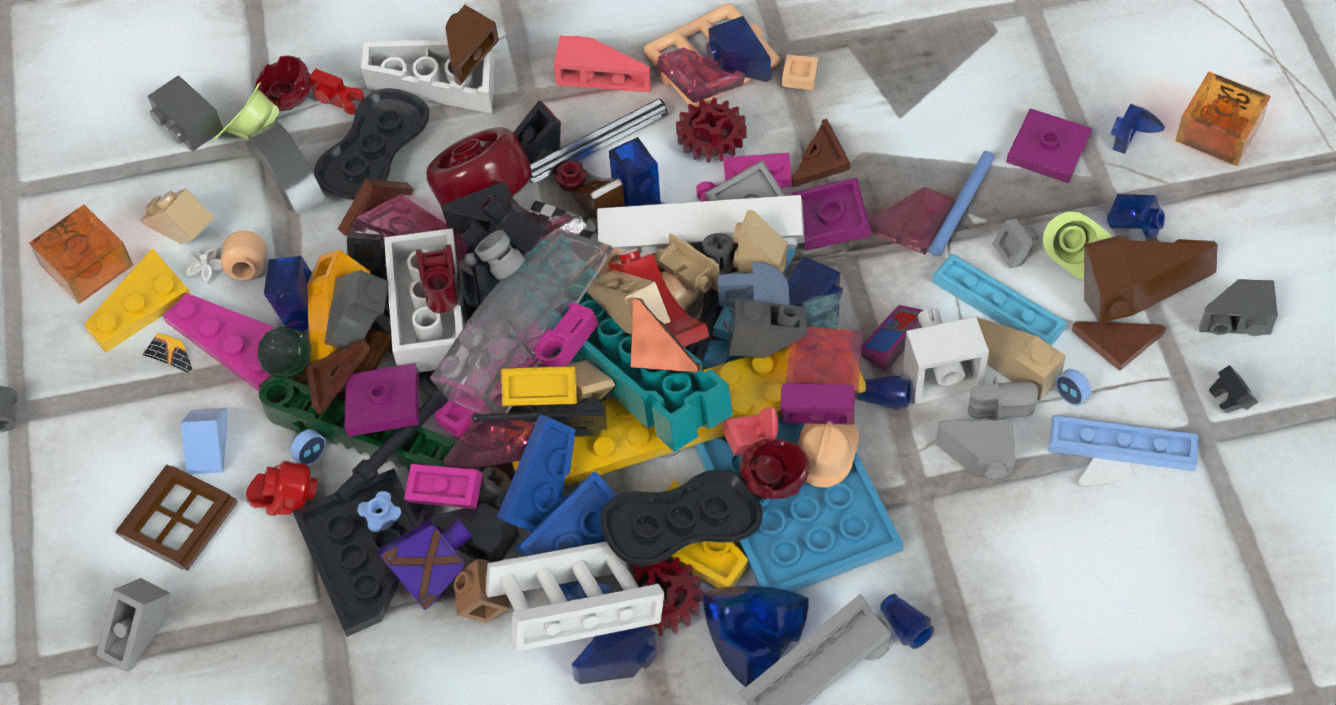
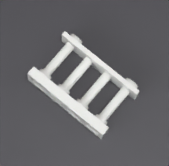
(576, 618)

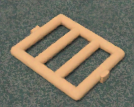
(680, 35)

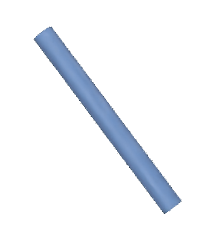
(961, 203)

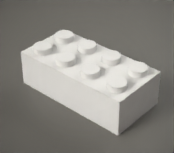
(415, 330)

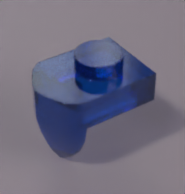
(1134, 120)

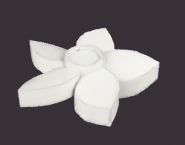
(205, 264)

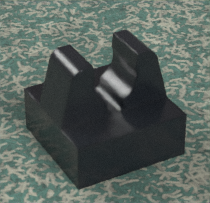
(366, 250)
(1239, 393)

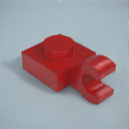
(331, 90)

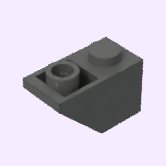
(1242, 309)
(764, 328)

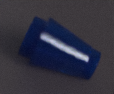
(887, 392)
(908, 623)

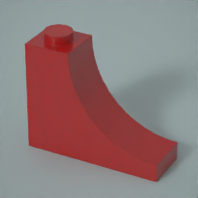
(644, 265)

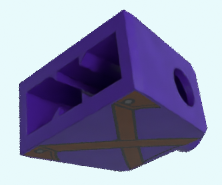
(426, 559)

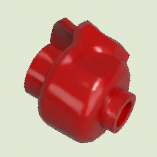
(282, 488)

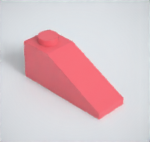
(595, 65)

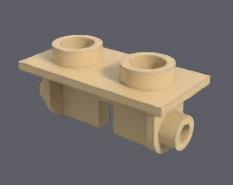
(699, 270)

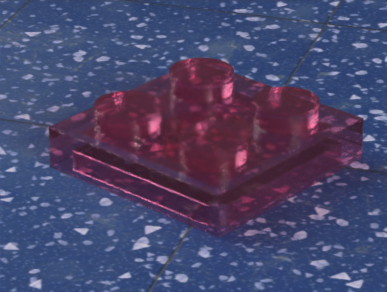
(826, 358)

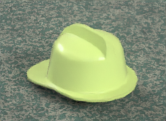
(255, 115)
(1066, 238)

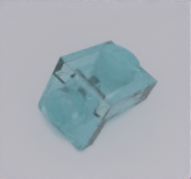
(822, 312)

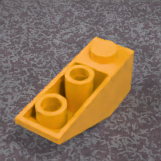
(320, 294)

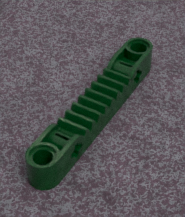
(298, 415)

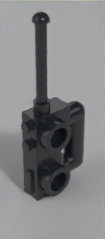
(586, 417)

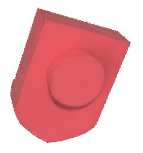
(745, 431)

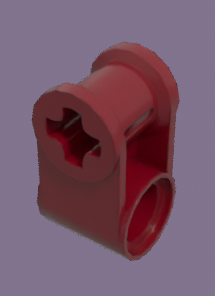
(438, 278)

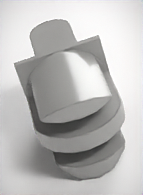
(1002, 400)

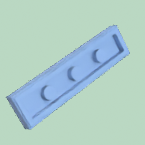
(1123, 443)

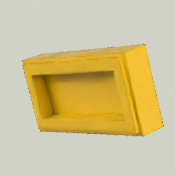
(539, 385)

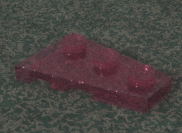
(404, 217)

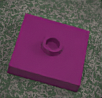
(1049, 145)
(833, 214)
(382, 400)

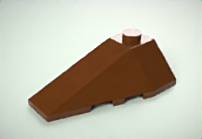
(1134, 275)

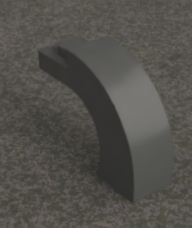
(287, 166)

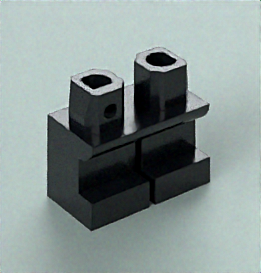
(518, 223)

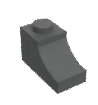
(354, 307)

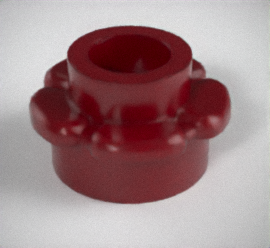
(570, 175)

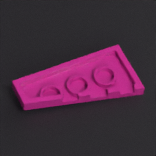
(221, 334)

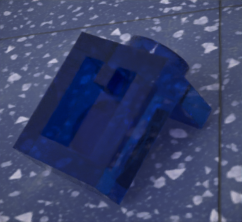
(1137, 212)

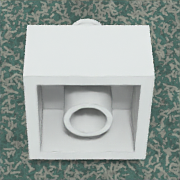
(944, 357)

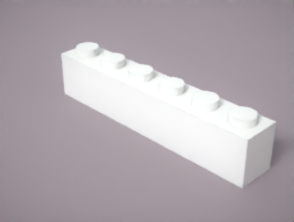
(650, 225)

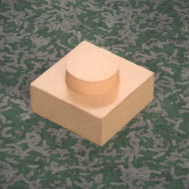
(800, 72)

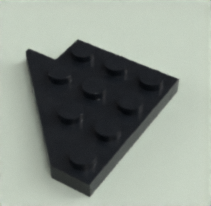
(347, 552)

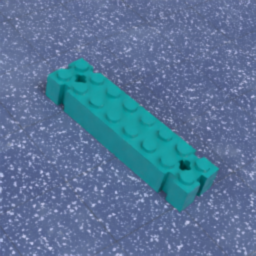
(659, 398)

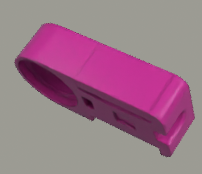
(568, 334)

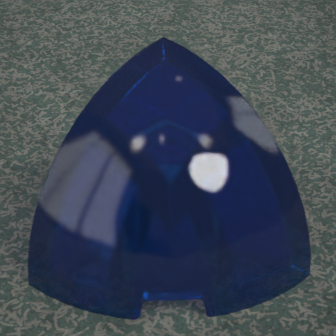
(753, 626)

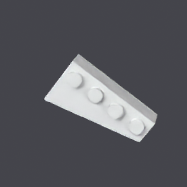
(427, 72)

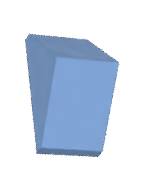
(204, 440)

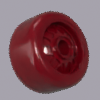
(479, 163)

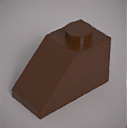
(469, 41)

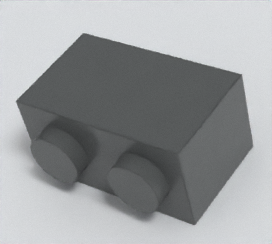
(184, 113)

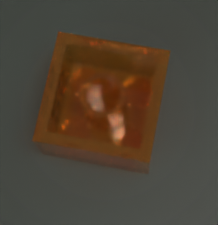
(1222, 118)
(81, 254)

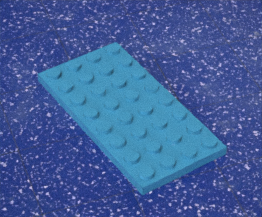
(818, 528)

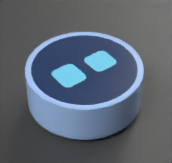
(1073, 387)
(307, 447)

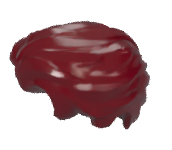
(285, 82)
(774, 468)

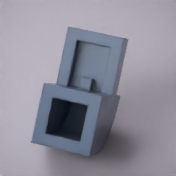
(763, 285)

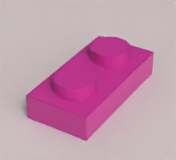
(776, 163)
(443, 486)

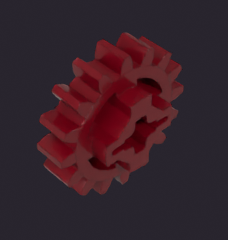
(711, 130)
(676, 585)

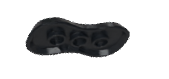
(379, 130)
(656, 525)

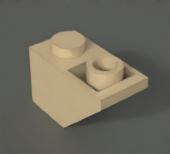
(177, 216)
(758, 243)

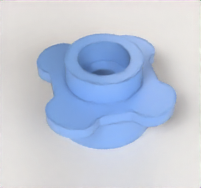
(381, 520)

